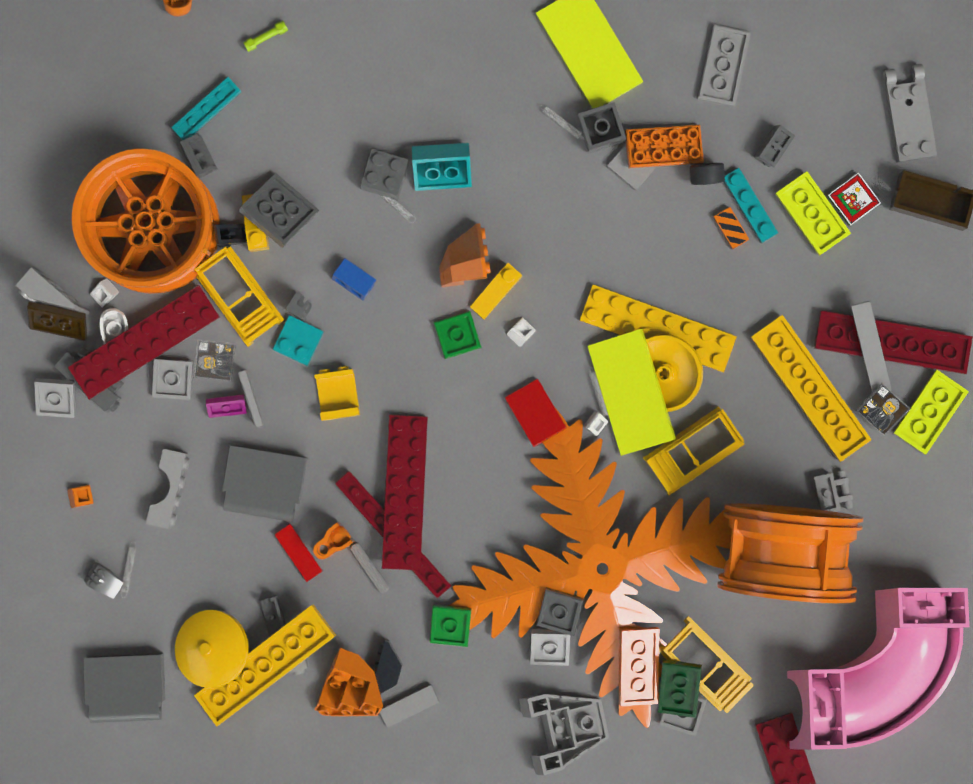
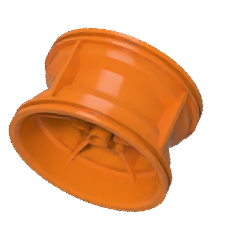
(116, 174)
(790, 553)

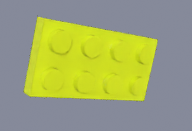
(813, 213)
(930, 412)

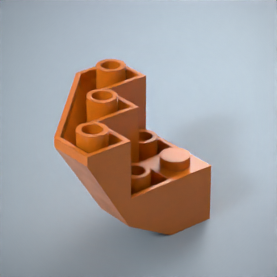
(465, 258)
(349, 688)

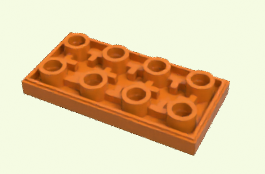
(664, 146)

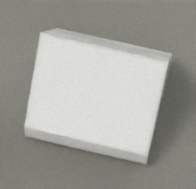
(595, 423)

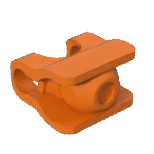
(335, 539)

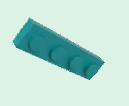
(206, 109)
(750, 205)

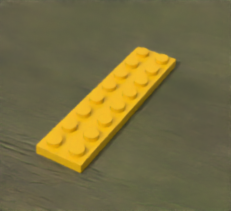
(623, 315)
(811, 388)
(268, 664)

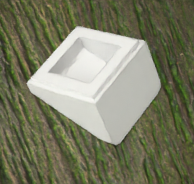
(104, 292)
(521, 332)

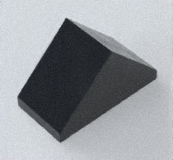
(230, 234)

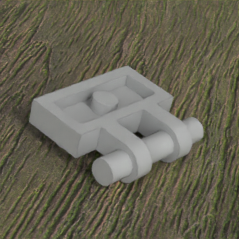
(827, 493)

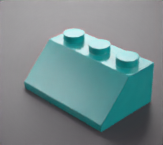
(441, 166)

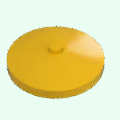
(677, 369)
(211, 648)

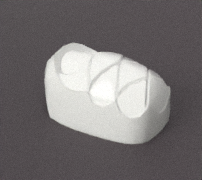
(112, 323)

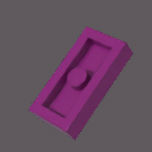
(226, 406)

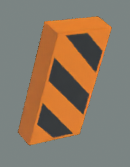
(731, 228)

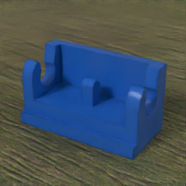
(353, 279)

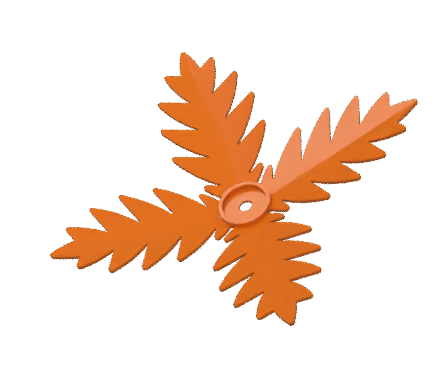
(589, 527)

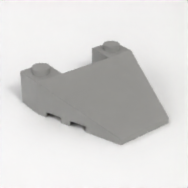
(570, 728)

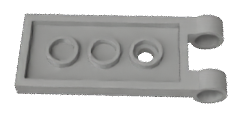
(911, 123)

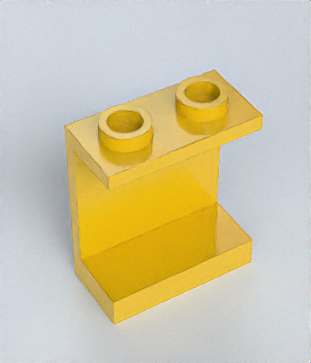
(337, 393)

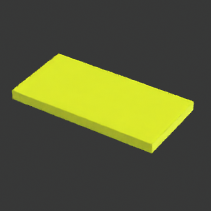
(589, 50)
(631, 392)

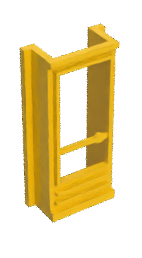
(256, 322)
(667, 469)
(733, 688)

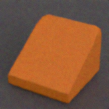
(80, 496)

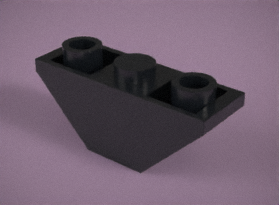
(388, 668)

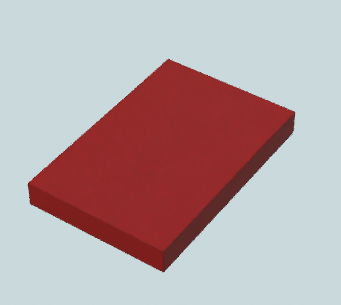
(535, 413)

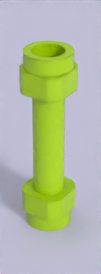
(280, 28)

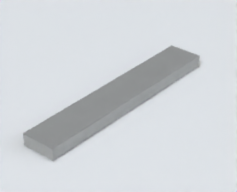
(870, 345)

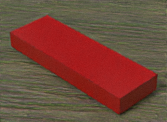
(298, 552)

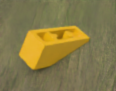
(256, 238)
(496, 291)

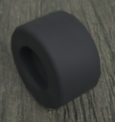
(707, 173)

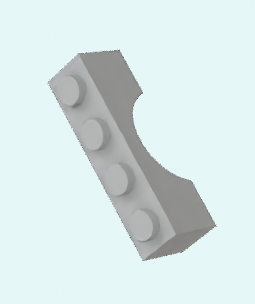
(163, 513)

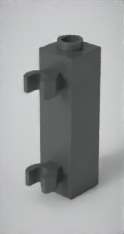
(107, 399)

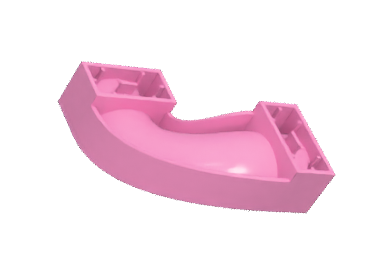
(893, 679)

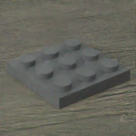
(278, 210)

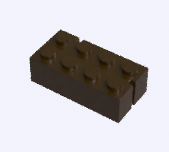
(932, 200)

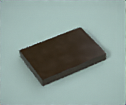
(57, 321)

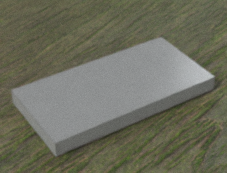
(724, 65)

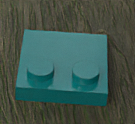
(298, 340)

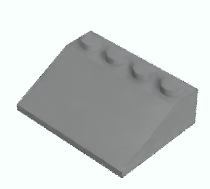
(42, 289)

